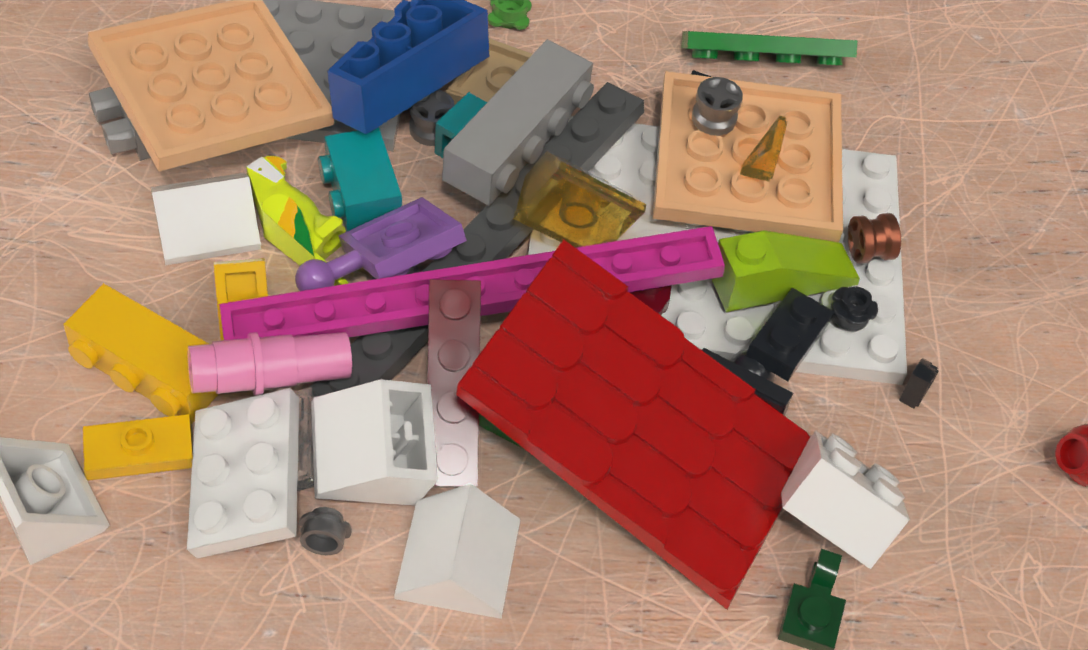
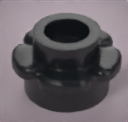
(851, 316)

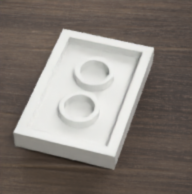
(244, 474)

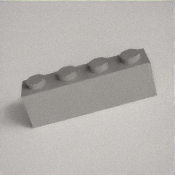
(517, 122)

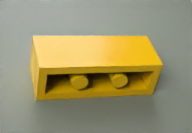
(136, 350)

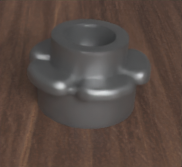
(324, 531)

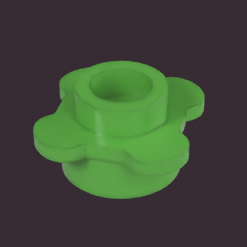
(510, 13)

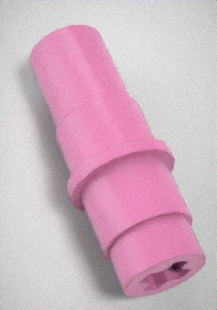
(268, 362)

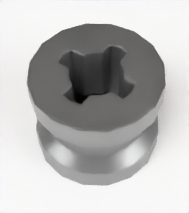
(717, 106)
(426, 114)

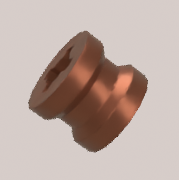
(874, 237)

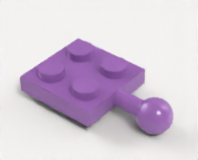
(387, 245)

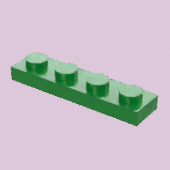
(786, 48)

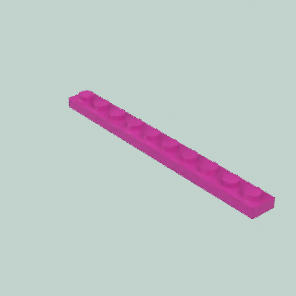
(404, 299)

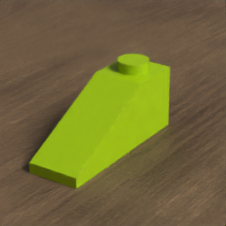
(768, 264)

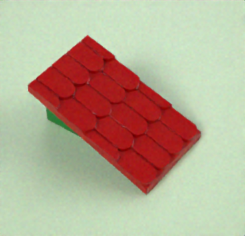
(637, 420)

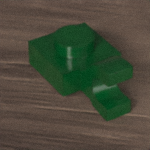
(811, 612)

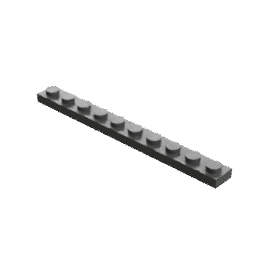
(494, 231)

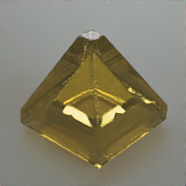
(764, 157)

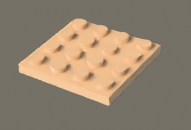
(209, 81)
(701, 172)

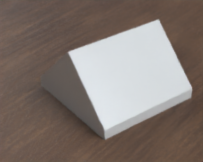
(206, 218)
(47, 497)
(459, 553)

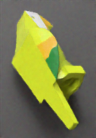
(290, 216)

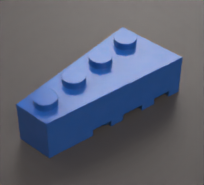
(407, 60)

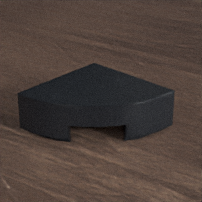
(919, 383)

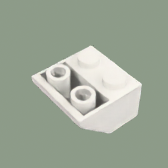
(374, 443)
(845, 498)

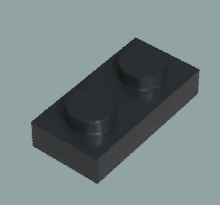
(789, 334)

